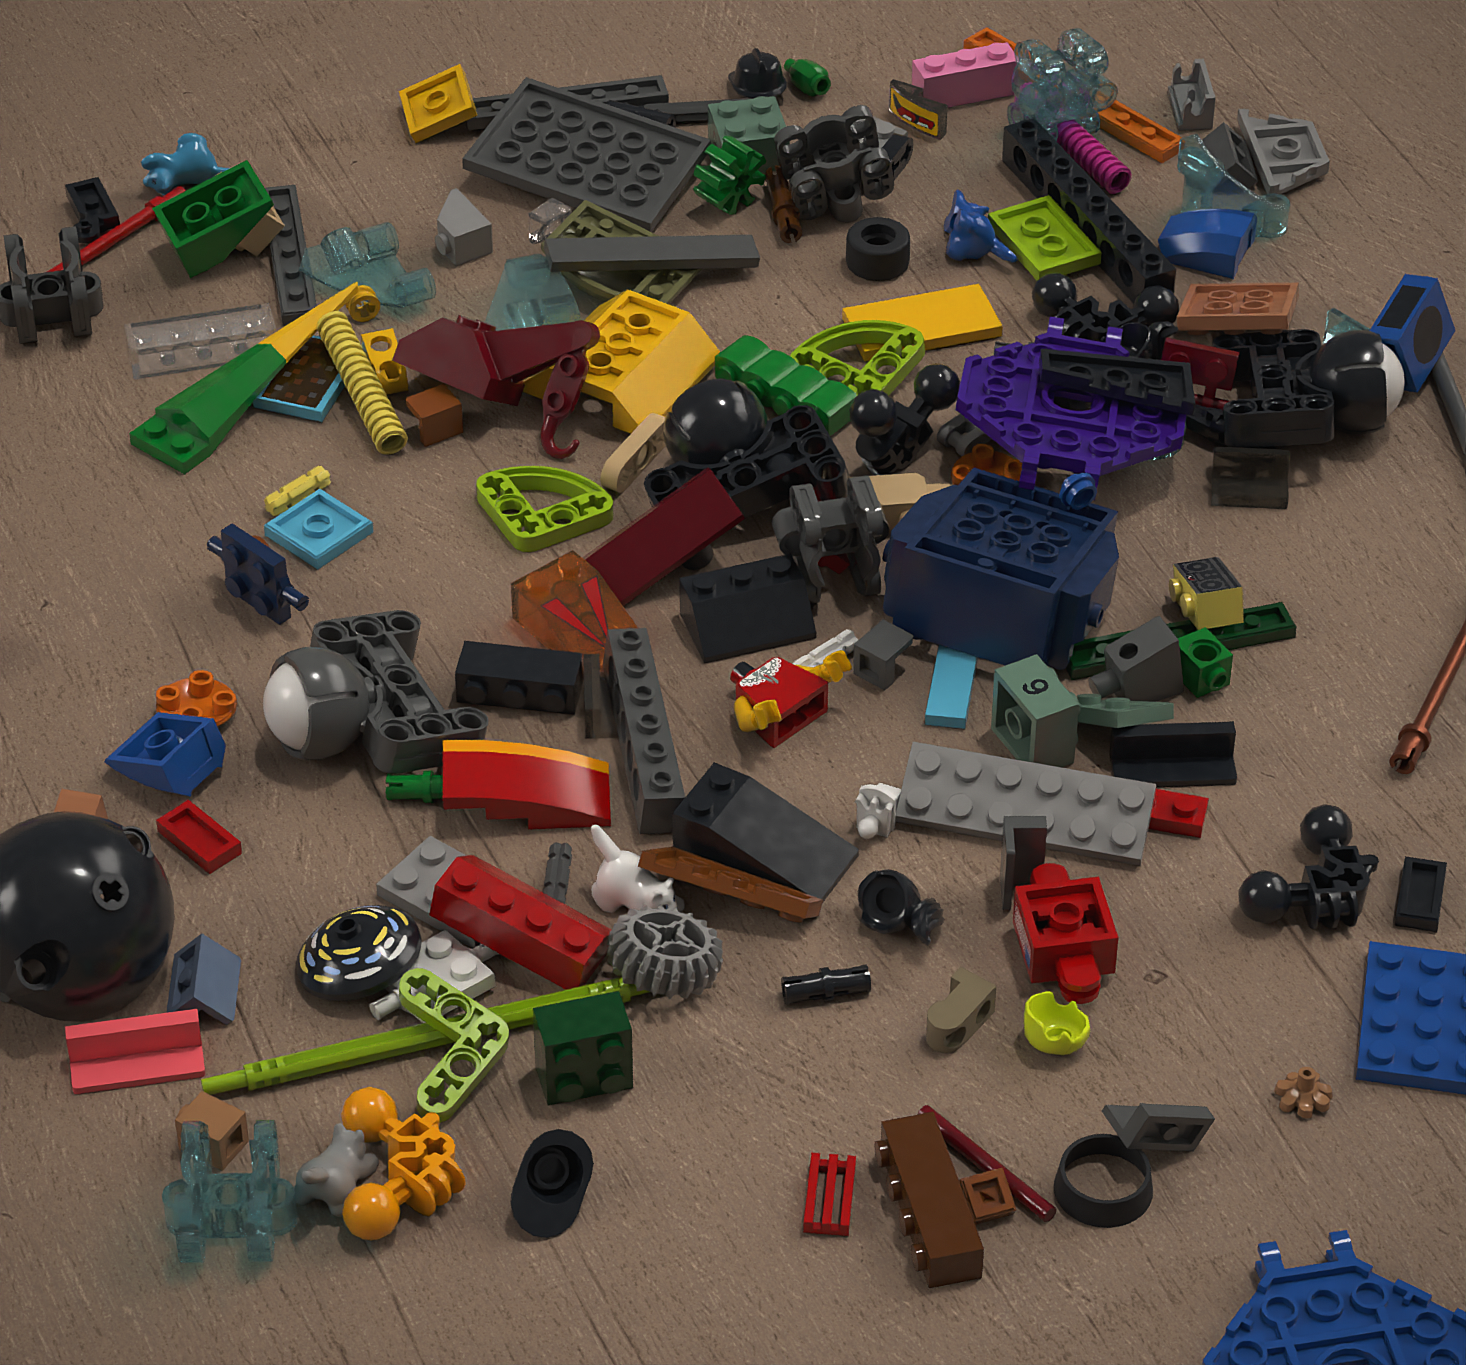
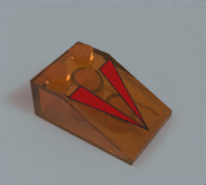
(568, 606)

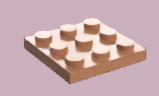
(1238, 307)

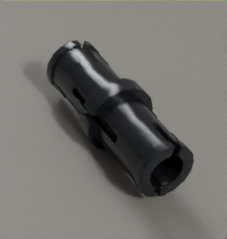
(826, 984)

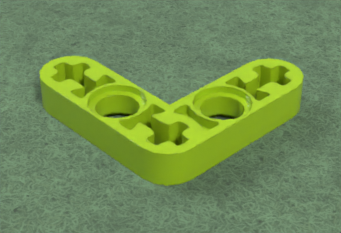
(465, 1033)

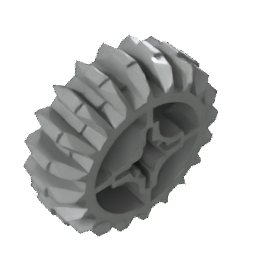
(664, 951)

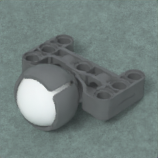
(363, 681)

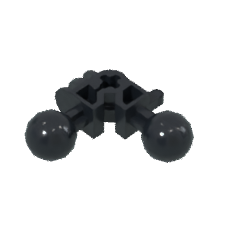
(1057, 297)
(896, 433)
(1327, 890)

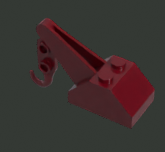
(496, 363)

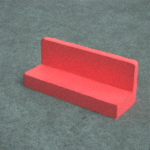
(135, 1051)

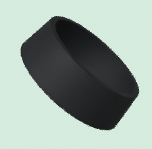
(1096, 1211)

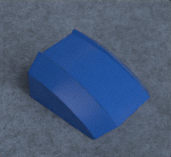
(1209, 240)
(171, 753)

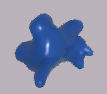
(972, 232)

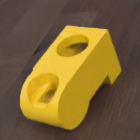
(390, 374)

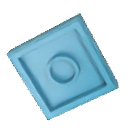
(318, 528)

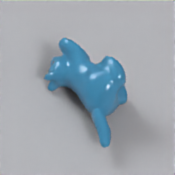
(188, 165)

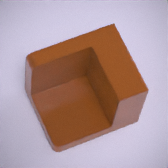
(437, 414)

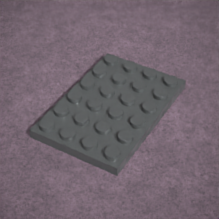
(586, 151)

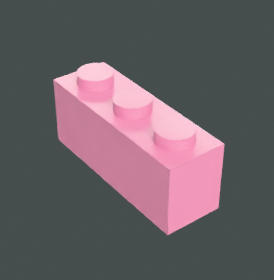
(966, 75)

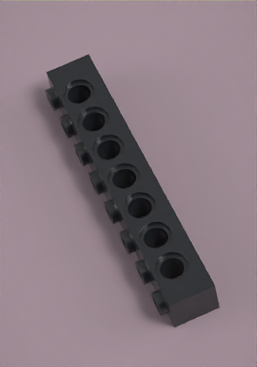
(1049, 170)

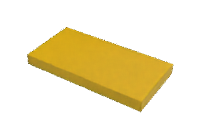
(941, 316)

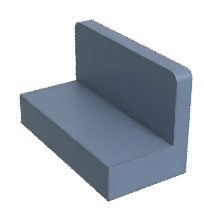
(205, 979)

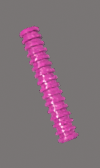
(1093, 156)

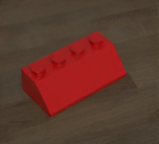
(519, 922)

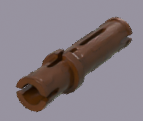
(784, 209)

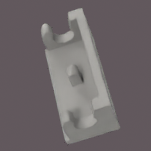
(1192, 97)

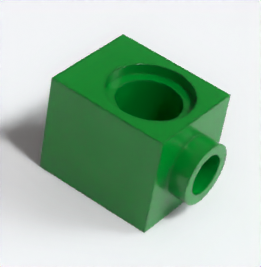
(1204, 662)

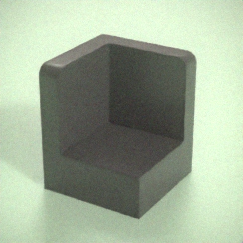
(877, 653)

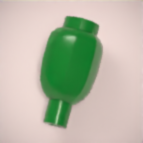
(808, 76)

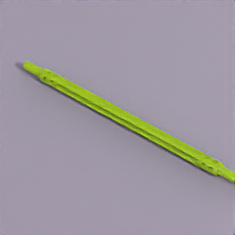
(392, 1042)

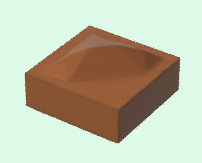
(988, 1196)

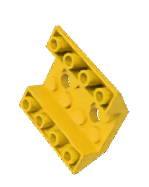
(643, 364)

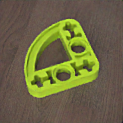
(891, 334)
(587, 509)

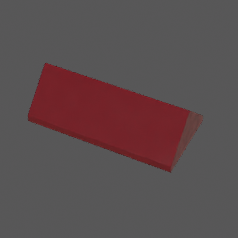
(665, 536)

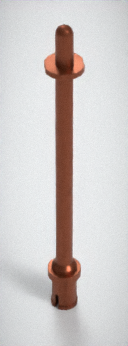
(1415, 737)

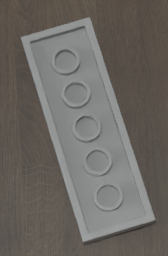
(975, 791)

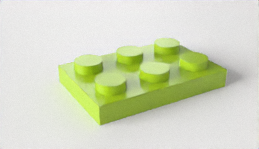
(1044, 238)

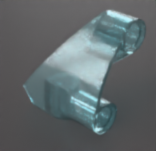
(1212, 187)
(369, 260)
(531, 295)

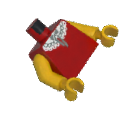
(783, 696)

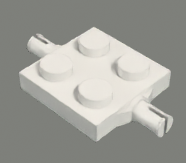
(451, 962)

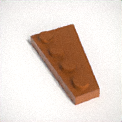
(730, 881)

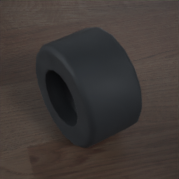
(878, 249)

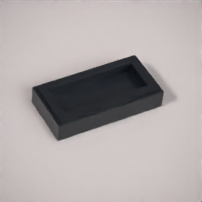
(1421, 894)

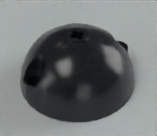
(52, 904)

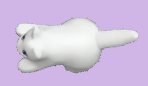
(625, 884)

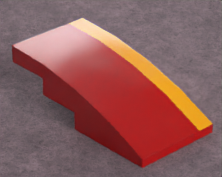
(526, 782)

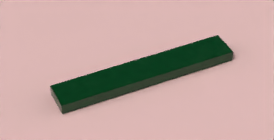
(1260, 626)

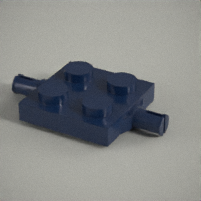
(256, 574)

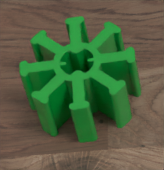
(729, 175)

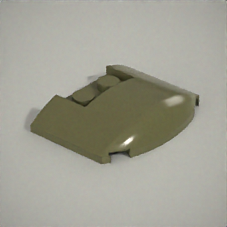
(595, 222)

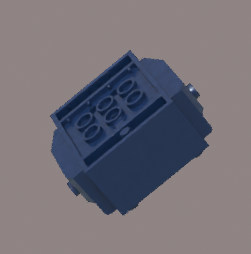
(1001, 570)

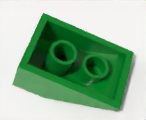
(213, 217)

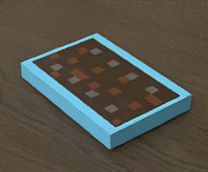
(304, 385)

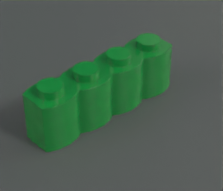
(783, 382)

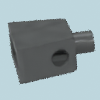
(1142, 665)

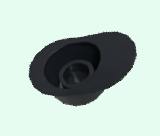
(758, 75)
(551, 1183)

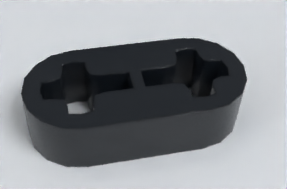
(899, 151)

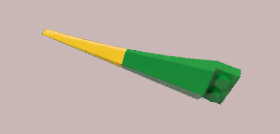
(201, 416)

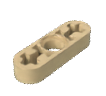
(634, 454)

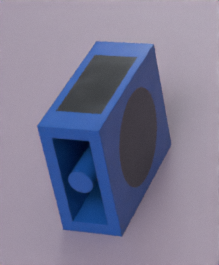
(1416, 327)

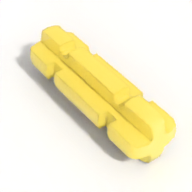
(297, 490)

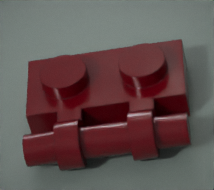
(1209, 367)

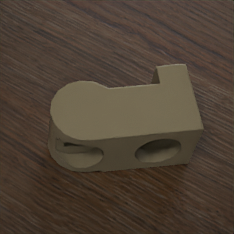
(961, 1013)

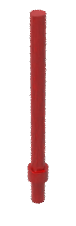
(123, 229)

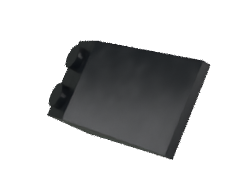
(760, 833)

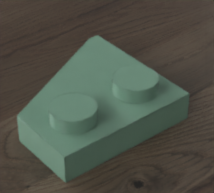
(1121, 711)

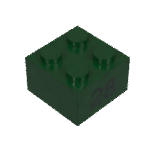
(583, 1048)

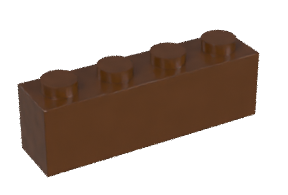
(930, 1200)

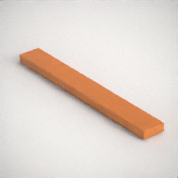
(1117, 119)

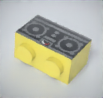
(1207, 593)

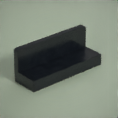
(1175, 753)

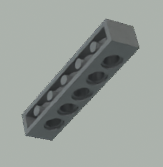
(642, 729)

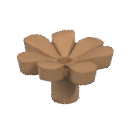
(1304, 1092)

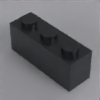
(519, 677)

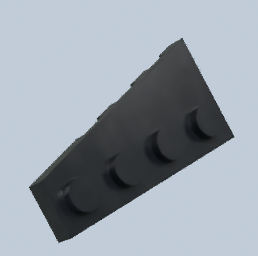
(1130, 379)

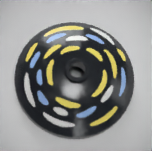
(358, 953)

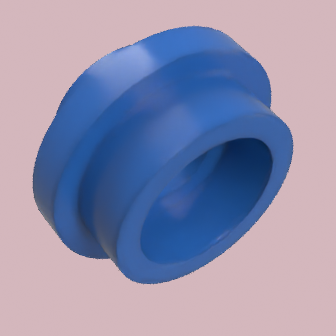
(1078, 490)

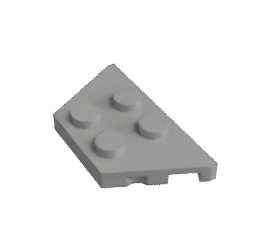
(1283, 150)

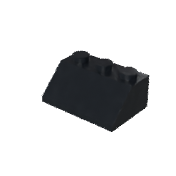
(746, 608)

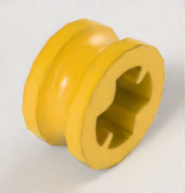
(369, 309)

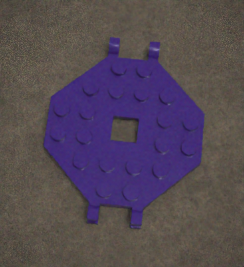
(1018, 412)

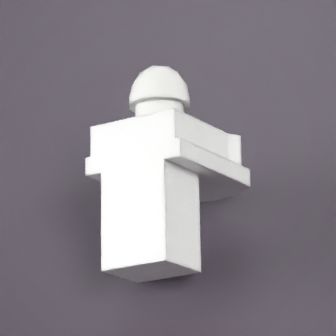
(876, 810)

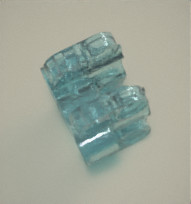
(1061, 82)
(229, 1203)

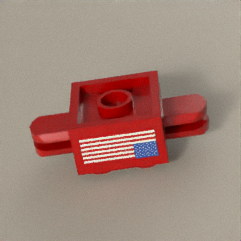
(1065, 931)

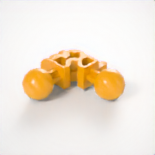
(419, 1164)

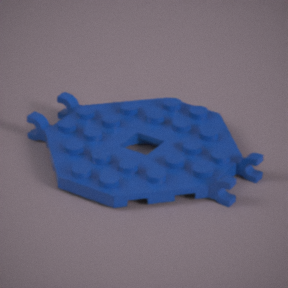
(1338, 1317)

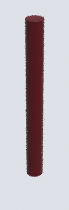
(986, 1163)

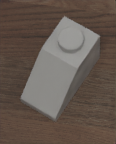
(462, 230)

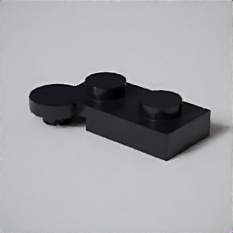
(92, 209)

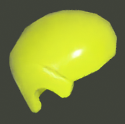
(1054, 1026)

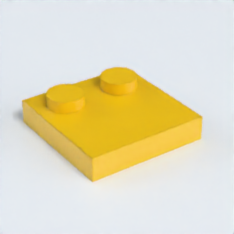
(437, 103)

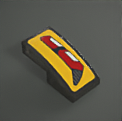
(917, 112)

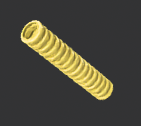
(362, 382)

